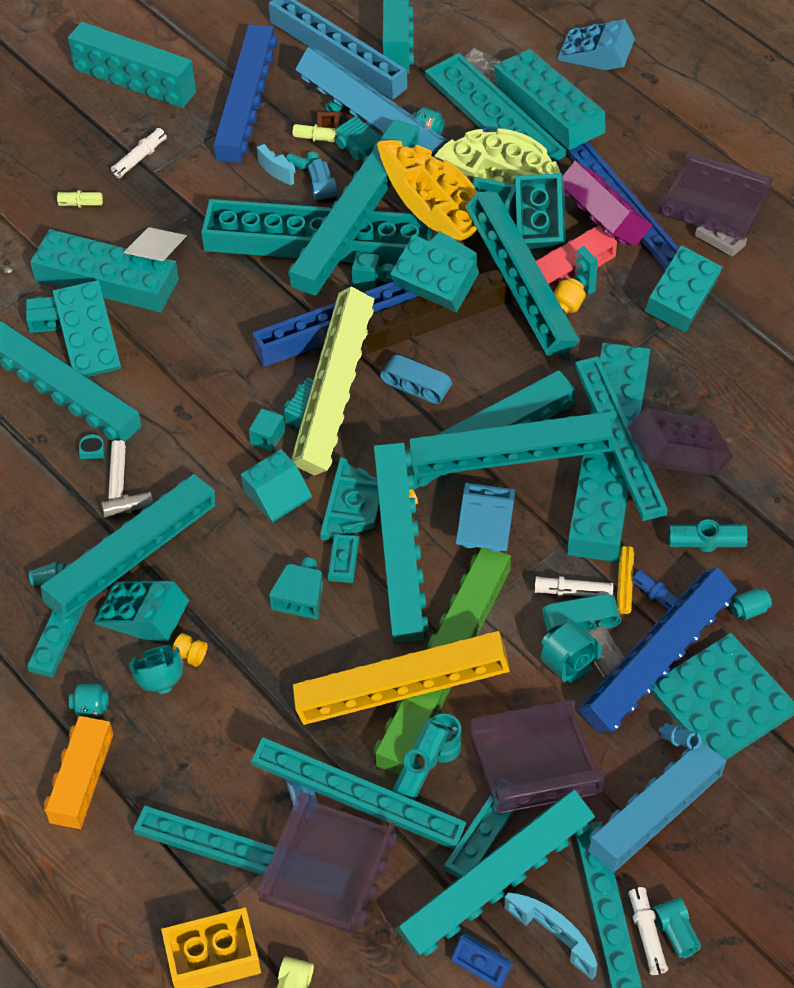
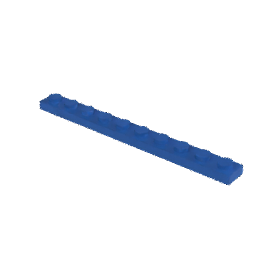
(656, 239)

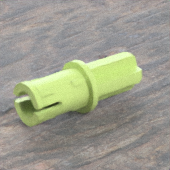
(314, 132)
(79, 198)

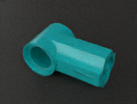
(674, 920)

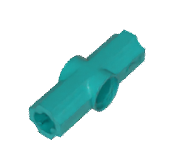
(718, 535)
(428, 746)

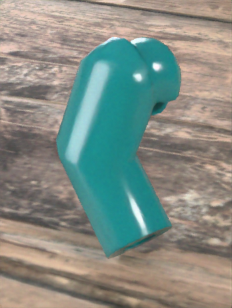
(302, 163)

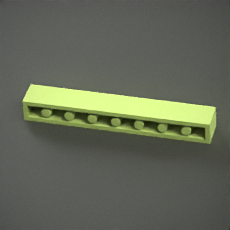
(333, 381)

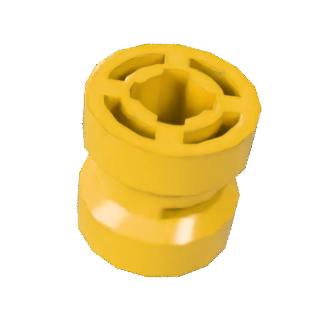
(190, 650)

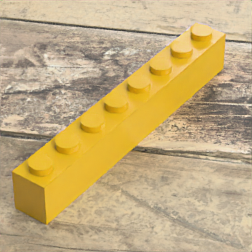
(401, 677)

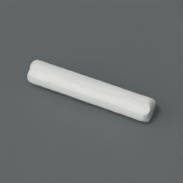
(117, 470)

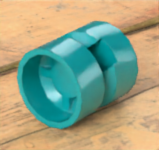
(452, 745)

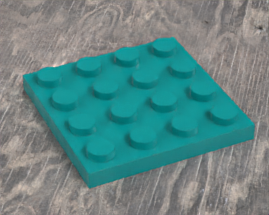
(724, 697)

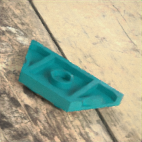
(352, 502)

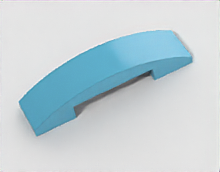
(527, 908)

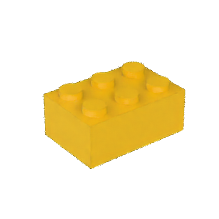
(211, 950)

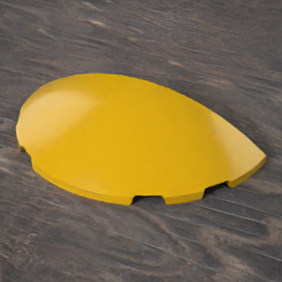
(430, 188)

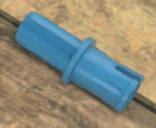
(680, 736)

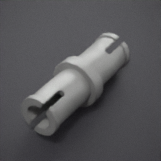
(126, 504)

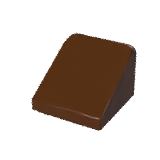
(328, 119)

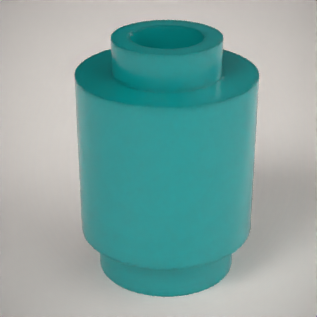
(751, 604)

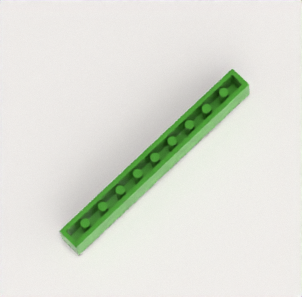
(462, 622)

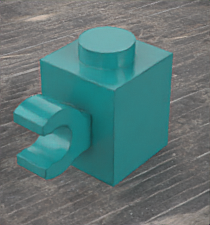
(367, 271)

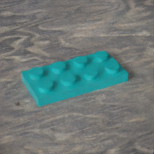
(87, 329)

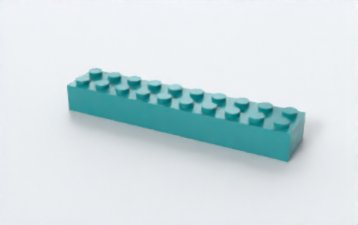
(286, 229)
(601, 487)

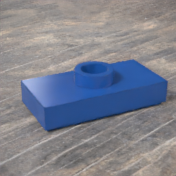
(481, 961)

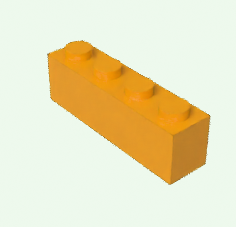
(79, 772)

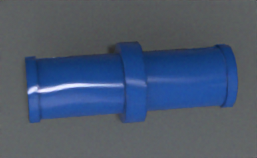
(655, 590)

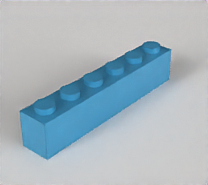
(656, 806)

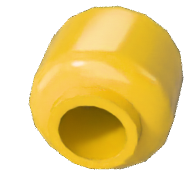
(570, 295)

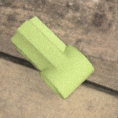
(295, 973)

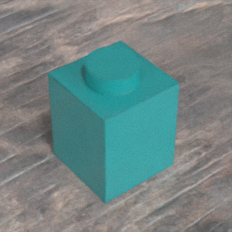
(267, 430)

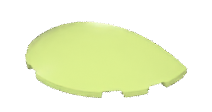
(497, 155)

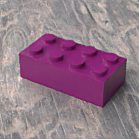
(604, 205)

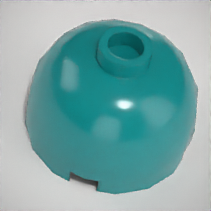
(158, 669)

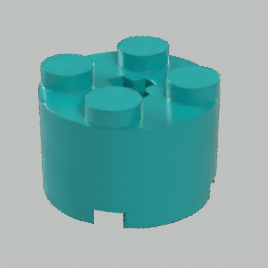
(570, 652)

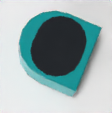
(91, 447)

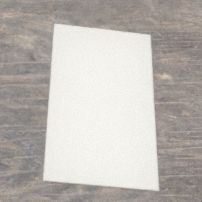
(155, 244)

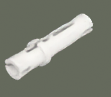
(145, 147)
(572, 587)
(644, 918)

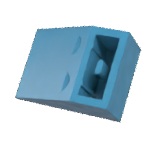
(598, 46)
(485, 517)

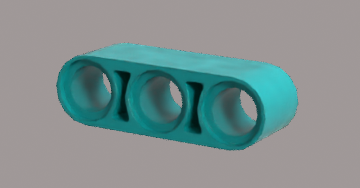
(587, 612)

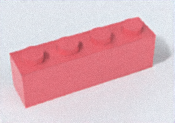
(560, 263)

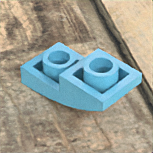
(276, 166)

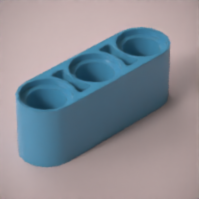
(416, 379)

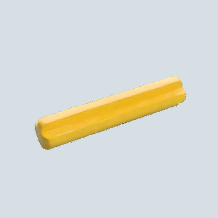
(625, 577)

